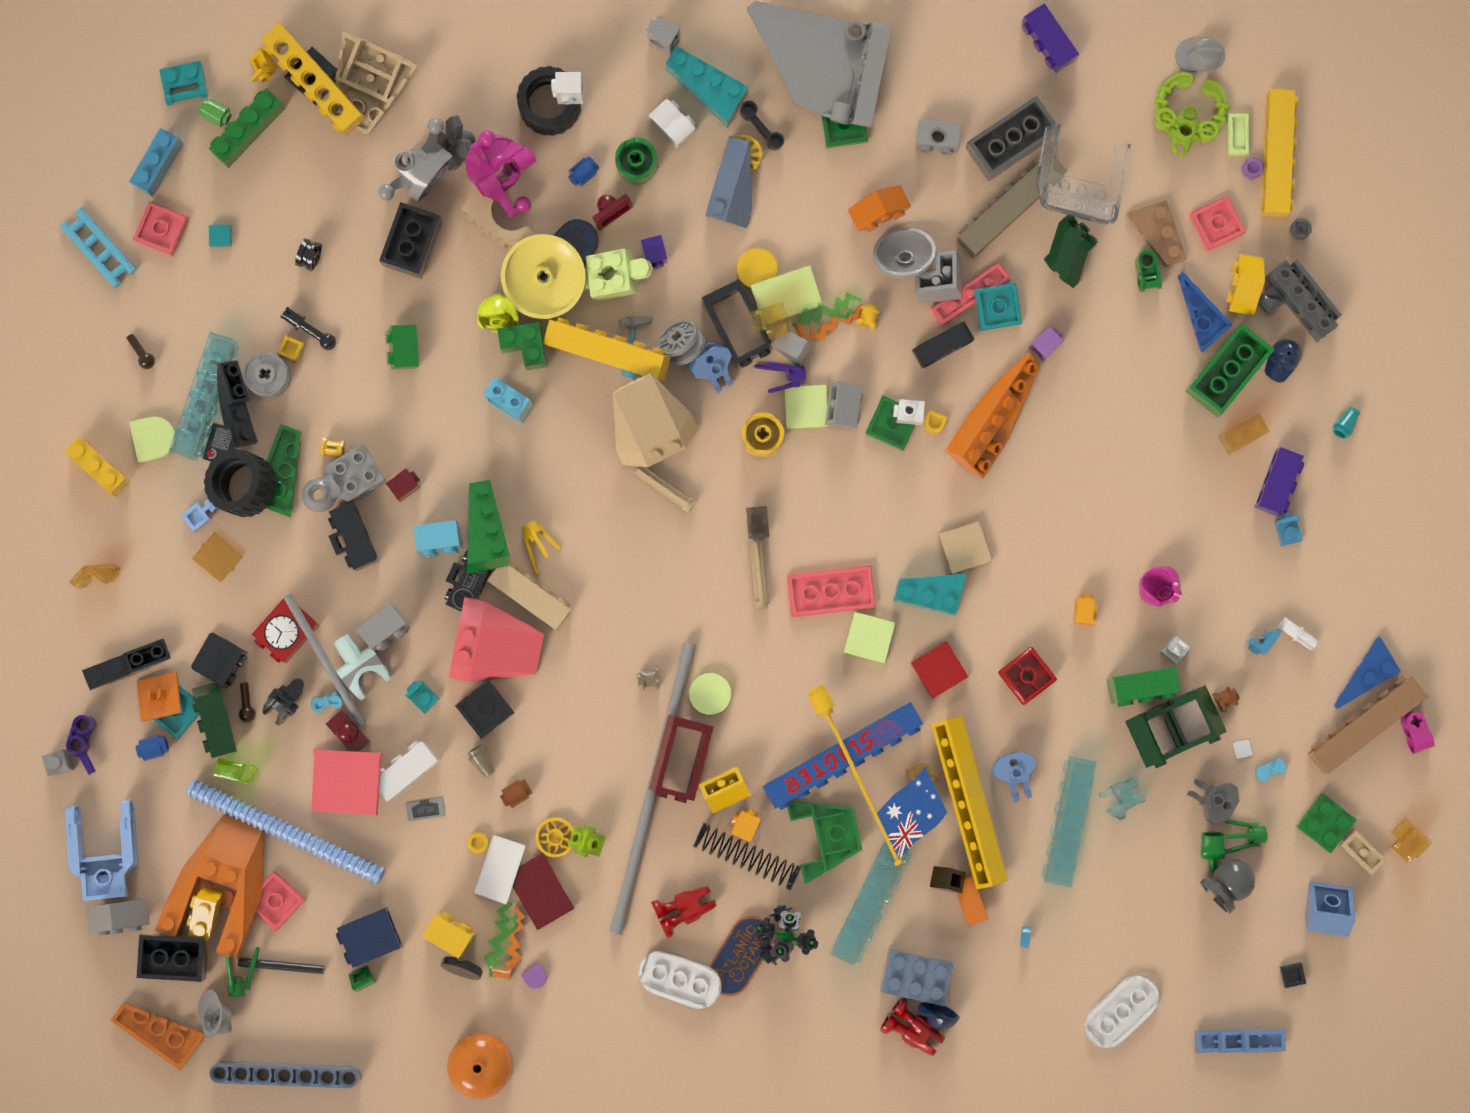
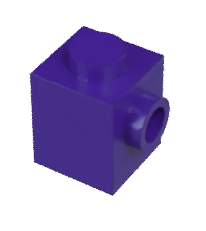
(654, 251)

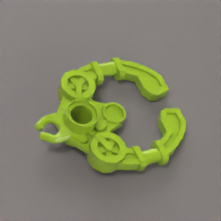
(1187, 120)

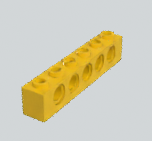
(280, 36)

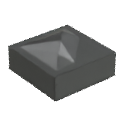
(1271, 300)

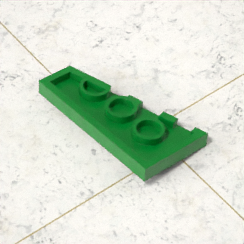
(284, 461)

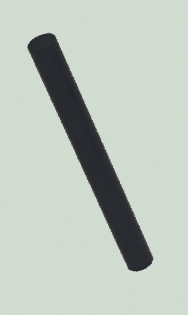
(285, 966)

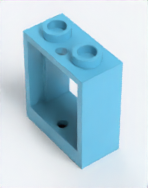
(508, 400)

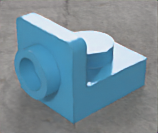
(1288, 529)
(1267, 640)

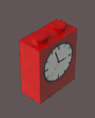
(282, 632)

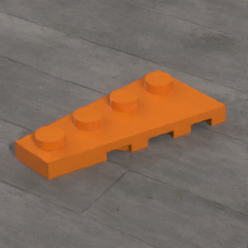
(165, 1038)

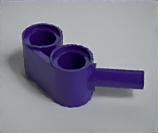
(84, 736)

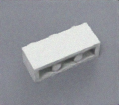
(406, 770)

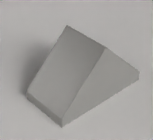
(792, 347)

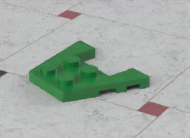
(835, 833)

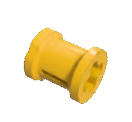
(339, 451)

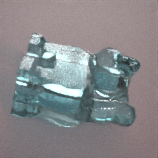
(1125, 797)

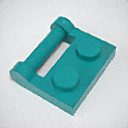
(180, 77)

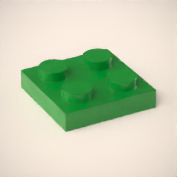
(1326, 823)

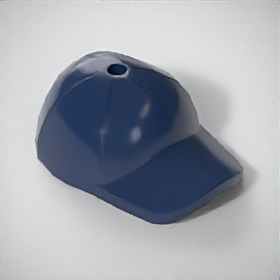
(1279, 363)
(938, 1016)

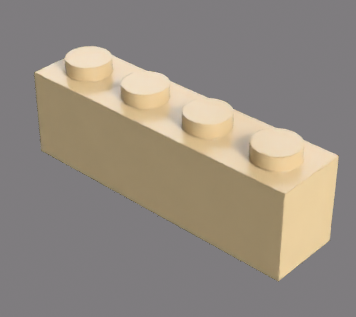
(530, 596)

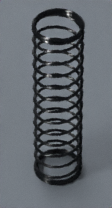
(793, 875)

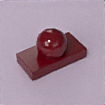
(611, 209)
(347, 732)

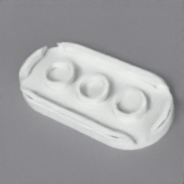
(679, 979)
(1122, 1011)

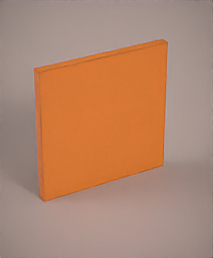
(159, 696)

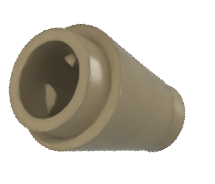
(481, 760)

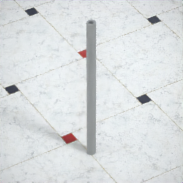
(324, 659)

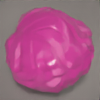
(1160, 586)

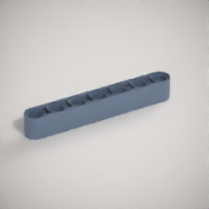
(275, 1078)

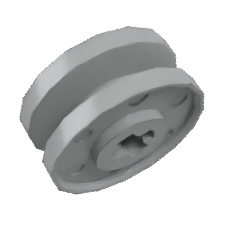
(682, 342)
(257, 382)

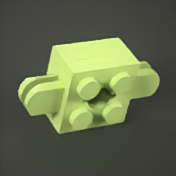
(615, 274)

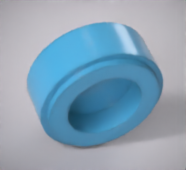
(1025, 936)

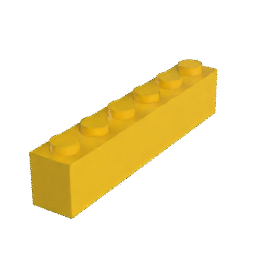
(1278, 153)
(606, 349)

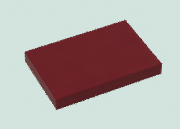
(541, 892)

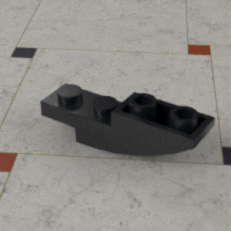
(232, 402)
(126, 664)

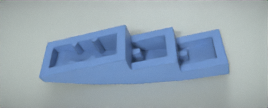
(1240, 1040)

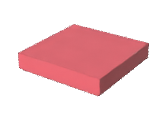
(1217, 223)
(160, 228)
(278, 901)

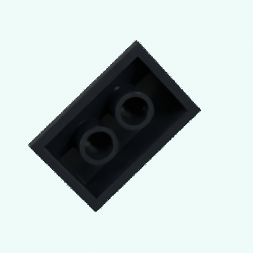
(172, 958)

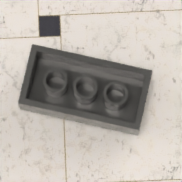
(1010, 138)

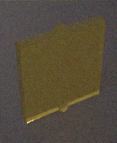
(217, 557)

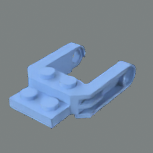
(102, 875)

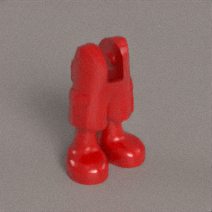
(689, 909)
(917, 1033)

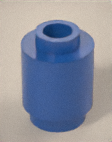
(583, 171)
(152, 747)

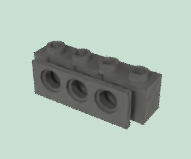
(1309, 306)

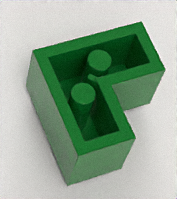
(524, 338)

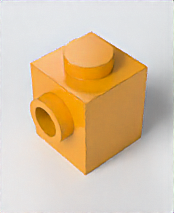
(745, 824)

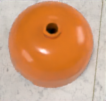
(480, 1050)

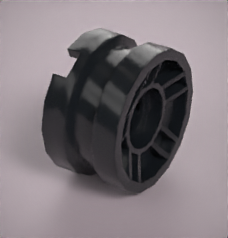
(308, 254)

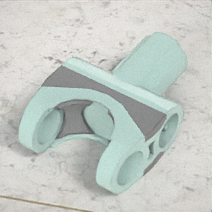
(358, 664)

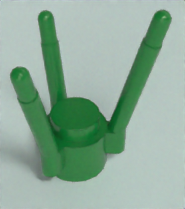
(1255, 835)
(236, 985)

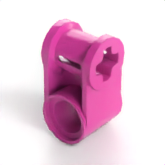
(1418, 734)

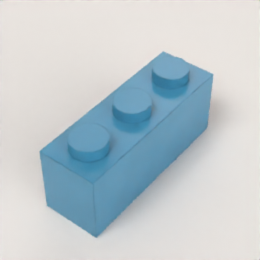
(156, 162)

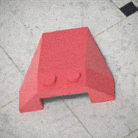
(493, 644)

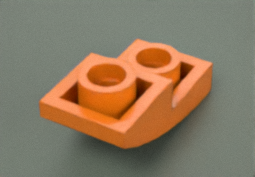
(972, 903)

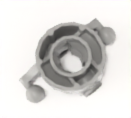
(422, 167)

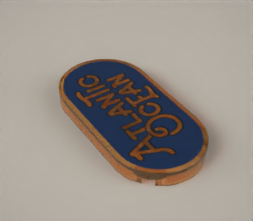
(739, 956)

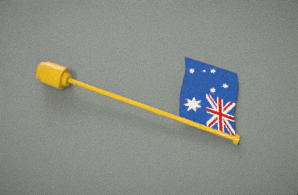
(909, 811)

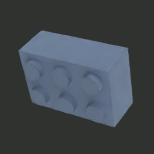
(916, 977)

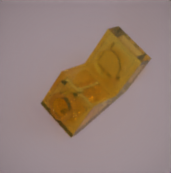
(105, 573)

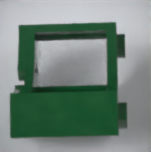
(1176, 729)

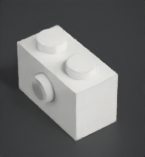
(568, 87)

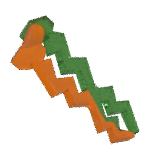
(834, 313)
(505, 934)

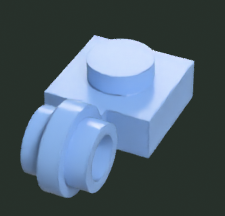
(197, 515)

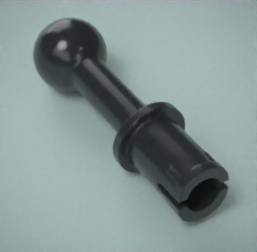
(327, 341)

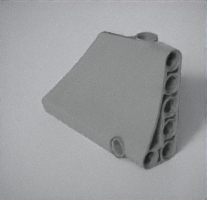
(823, 62)

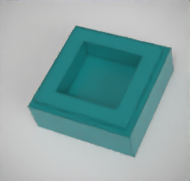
(220, 235)

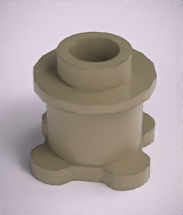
(649, 678)

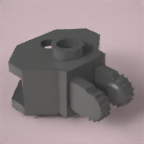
(1214, 800)

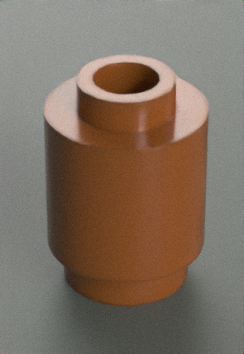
(516, 793)

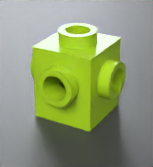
(582, 841)

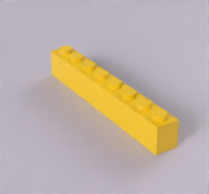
(969, 802)

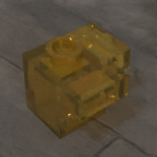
(772, 319)
(1410, 840)

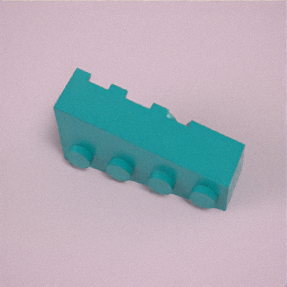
(708, 85)

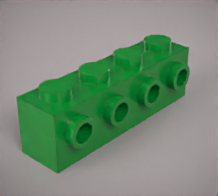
(246, 128)

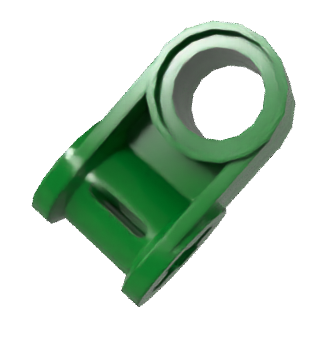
(1148, 273)

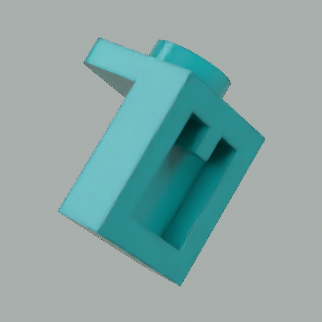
(422, 696)

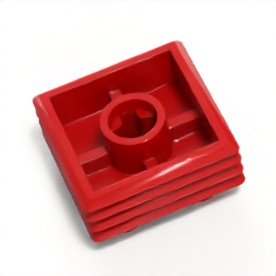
(1030, 662)

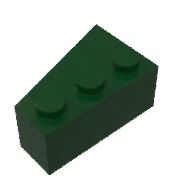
(213, 720)

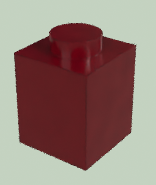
(404, 484)

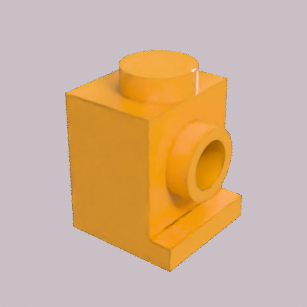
(1085, 610)

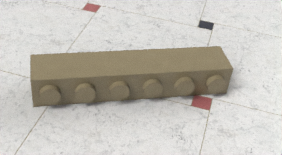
(1003, 211)

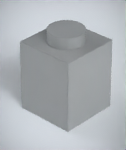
(57, 763)

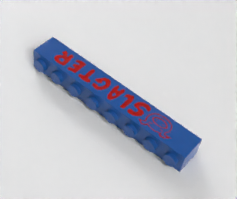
(833, 761)

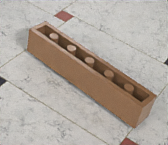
(1367, 725)

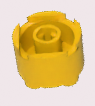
(754, 426)

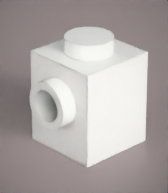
(909, 412)

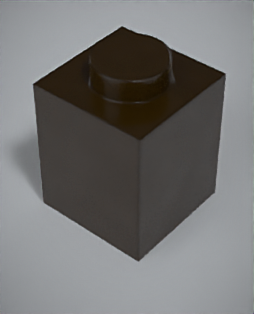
(947, 879)

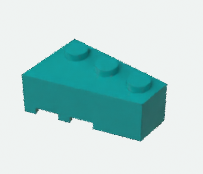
(931, 593)

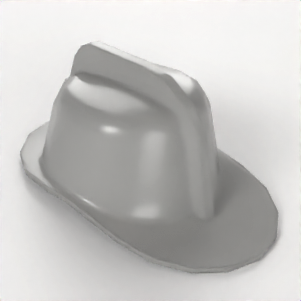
(1200, 55)
(214, 1015)

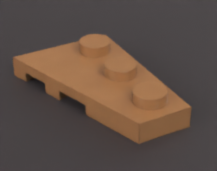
(1159, 229)

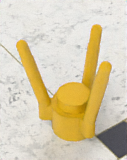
(532, 532)

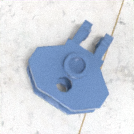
(712, 364)
(1017, 774)

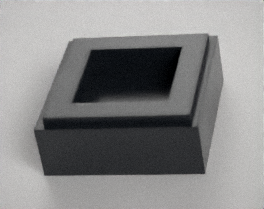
(1292, 975)

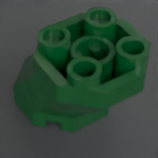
(1070, 250)

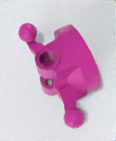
(487, 157)

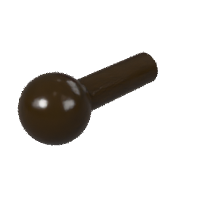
(145, 359)
(246, 713)

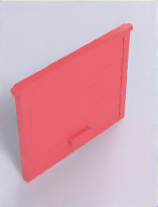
(346, 782)

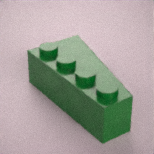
(485, 533)

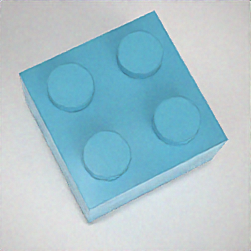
(438, 538)

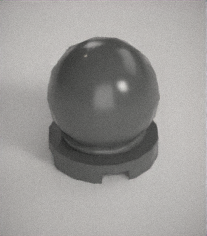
(1231, 882)

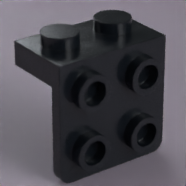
(219, 660)

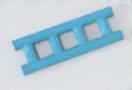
(97, 261)

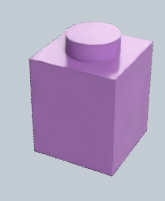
(1047, 343)

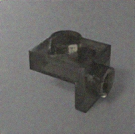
(757, 523)

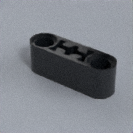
(943, 344)

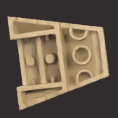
(370, 78)

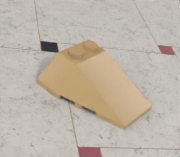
(649, 423)

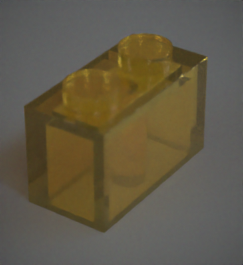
(1244, 434)

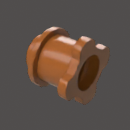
(1226, 698)

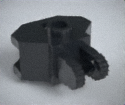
(284, 700)

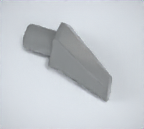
(634, 321)

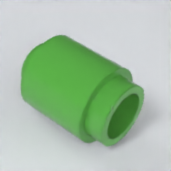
(215, 112)

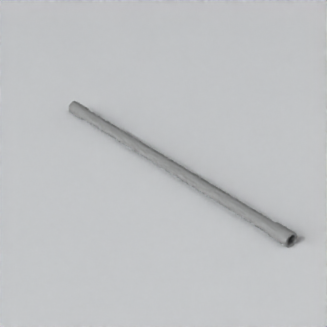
(620, 914)

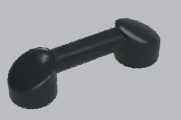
(748, 112)

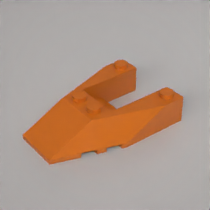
(226, 862)

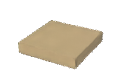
(965, 547)

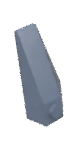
(732, 189)

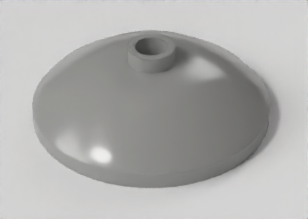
(904, 252)

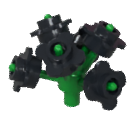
(786, 940)

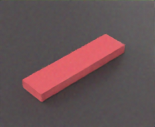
(949, 309)

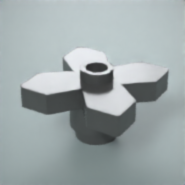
(456, 141)

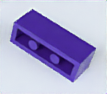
(1049, 38)
(1279, 482)

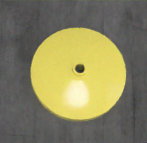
(543, 297)

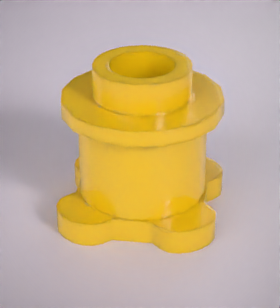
(868, 316)

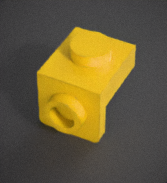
(263, 66)

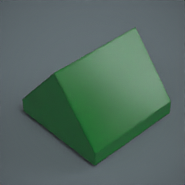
(361, 979)

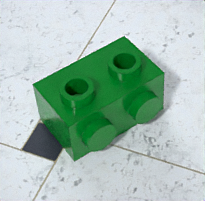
(402, 347)

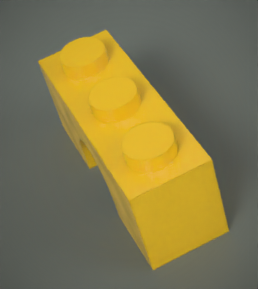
(96, 466)

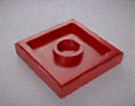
(939, 670)

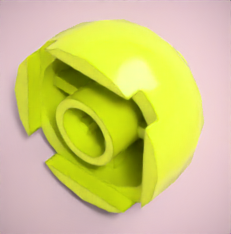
(497, 313)

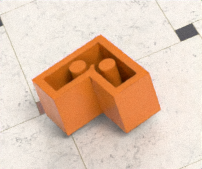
(879, 207)

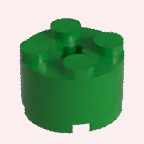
(633, 149)

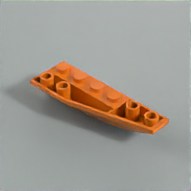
(993, 419)

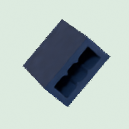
(369, 937)

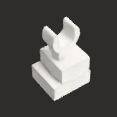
(1175, 649)

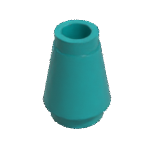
(1346, 423)

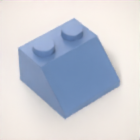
(1329, 909)

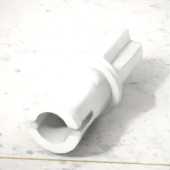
(1297, 633)

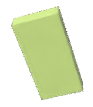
(1237, 134)

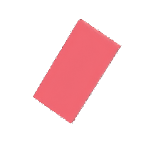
(831, 591)

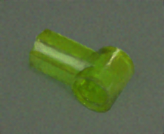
(235, 770)

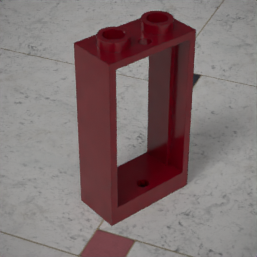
(664, 753)

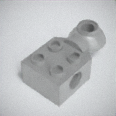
(347, 478)

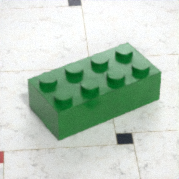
(1229, 370)

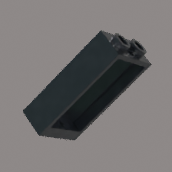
(720, 295)

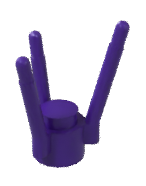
(795, 374)

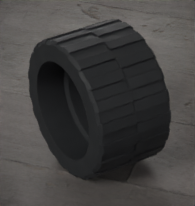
(545, 126)
(219, 476)

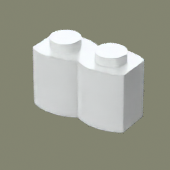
(672, 123)

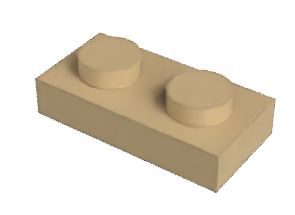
(1363, 852)

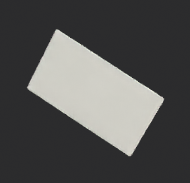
(499, 869)

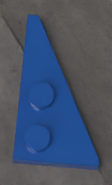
(1204, 315)
(1374, 669)

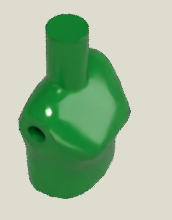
(1212, 848)

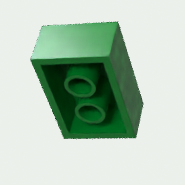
(1144, 686)

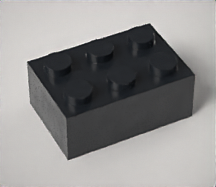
(410, 240)

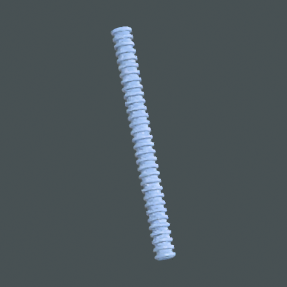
(285, 831)

